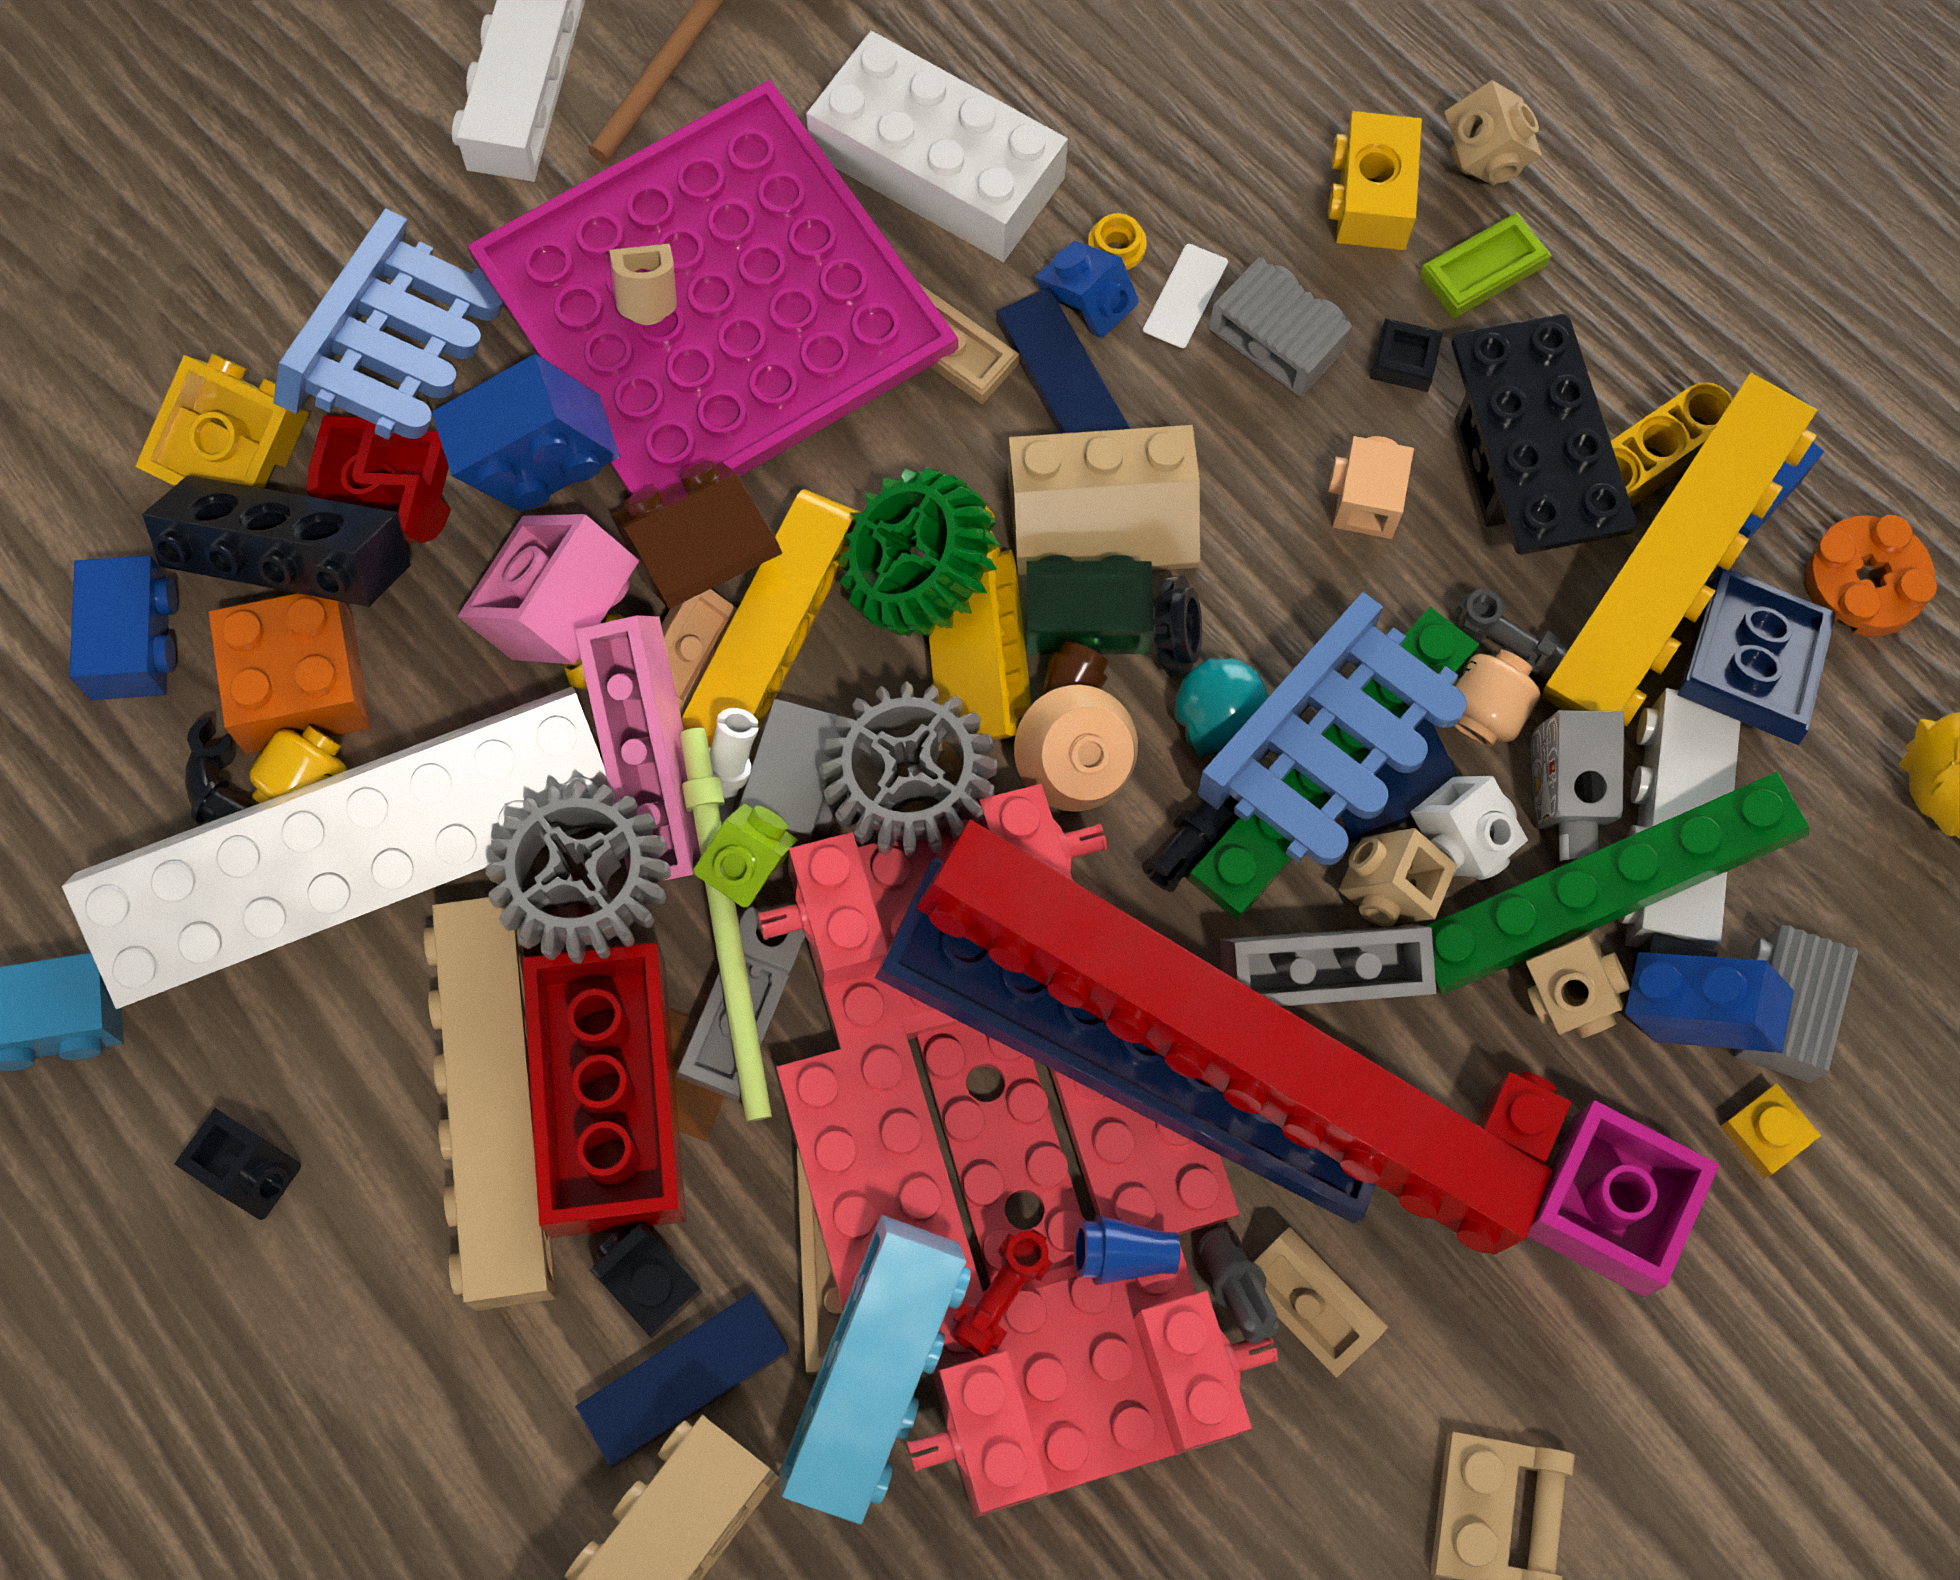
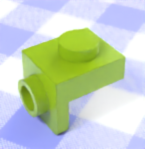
(745, 853)

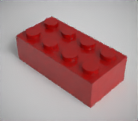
(603, 1092)

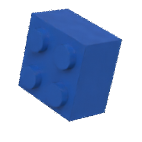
(526, 434)

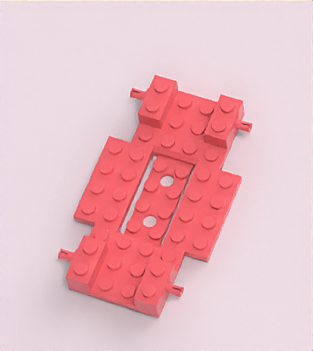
(1087, 1370)

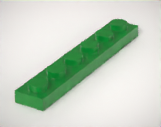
(1255, 853)
(1615, 881)

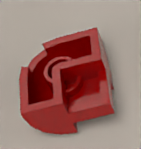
(380, 473)

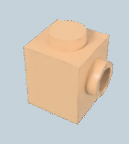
(1371, 486)

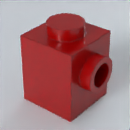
(1525, 1113)

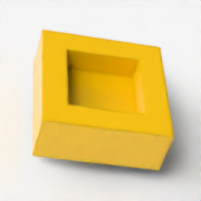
(1770, 1131)

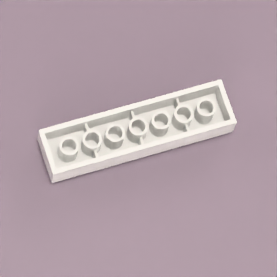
(326, 849)

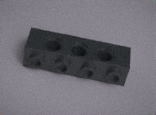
(278, 540)

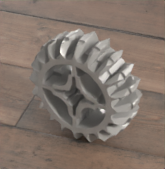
(870, 737)
(556, 886)

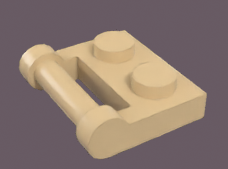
(1479, 1509)

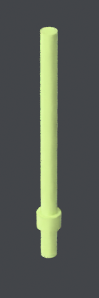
(704, 797)

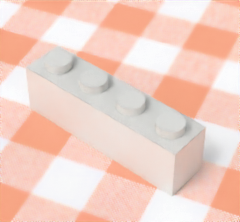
(515, 85)
(1685, 764)

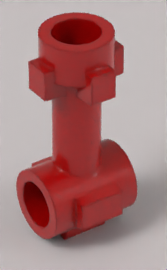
(1022, 1261)

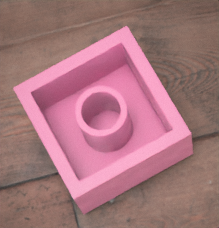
(546, 584)

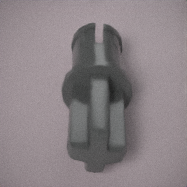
(1239, 1284)

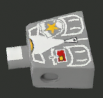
(1581, 757)

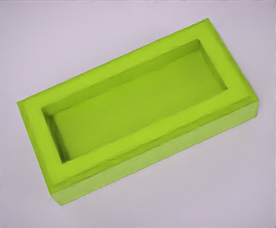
(1485, 265)

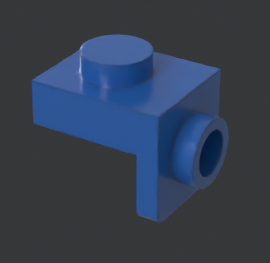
(1092, 283)

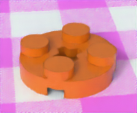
(1890, 548)

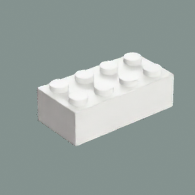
(938, 145)

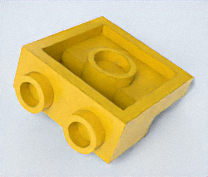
(219, 427)

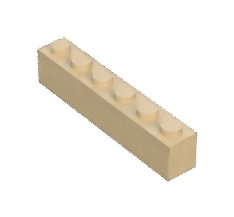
(490, 1123)

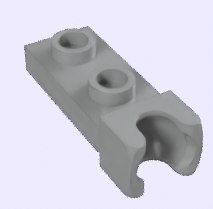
(710, 1054)

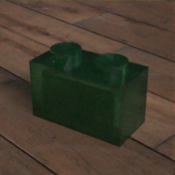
(1089, 603)

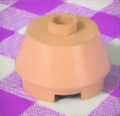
(1076, 746)

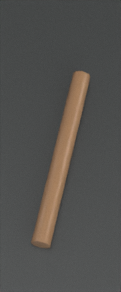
(652, 79)

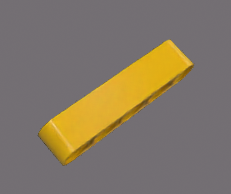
(774, 614)

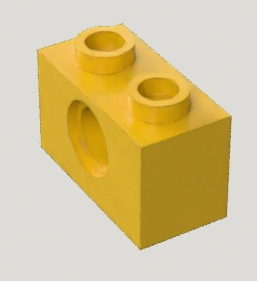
(1381, 150)

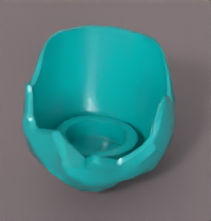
(1217, 702)

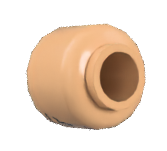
(1497, 697)

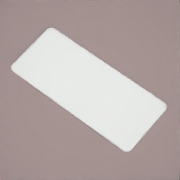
(1185, 295)

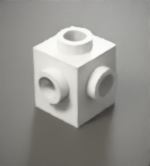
(1471, 825)

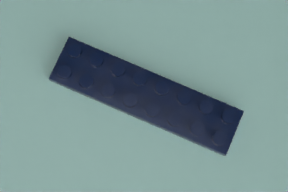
(1023, 1015)

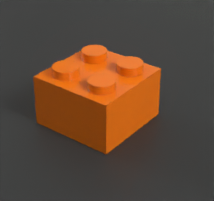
(288, 668)

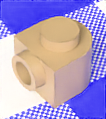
(647, 295)

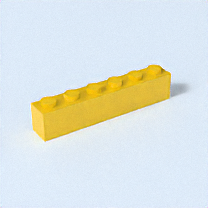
(1681, 551)

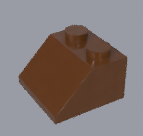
(695, 533)

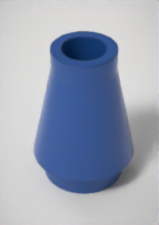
(1122, 1251)

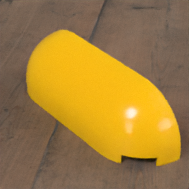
(986, 653)

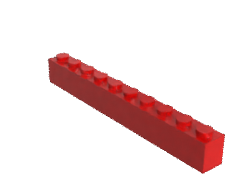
(1235, 1041)

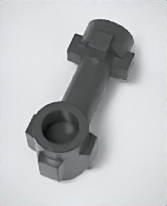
(1481, 616)

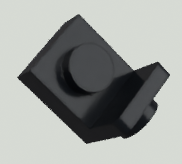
(238, 1164)
(644, 1278)

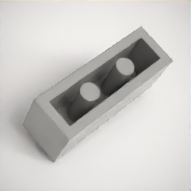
(1334, 964)

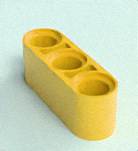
(1672, 434)

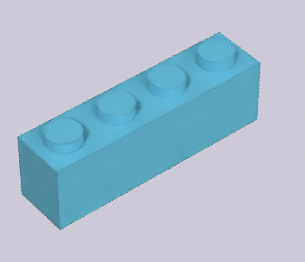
(873, 1370)

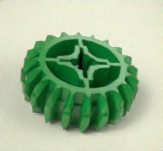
(937, 518)

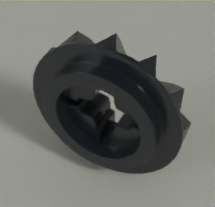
(1177, 625)

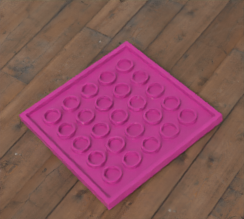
(780, 291)

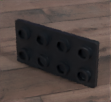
(1538, 436)

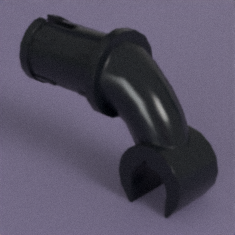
(205, 790)

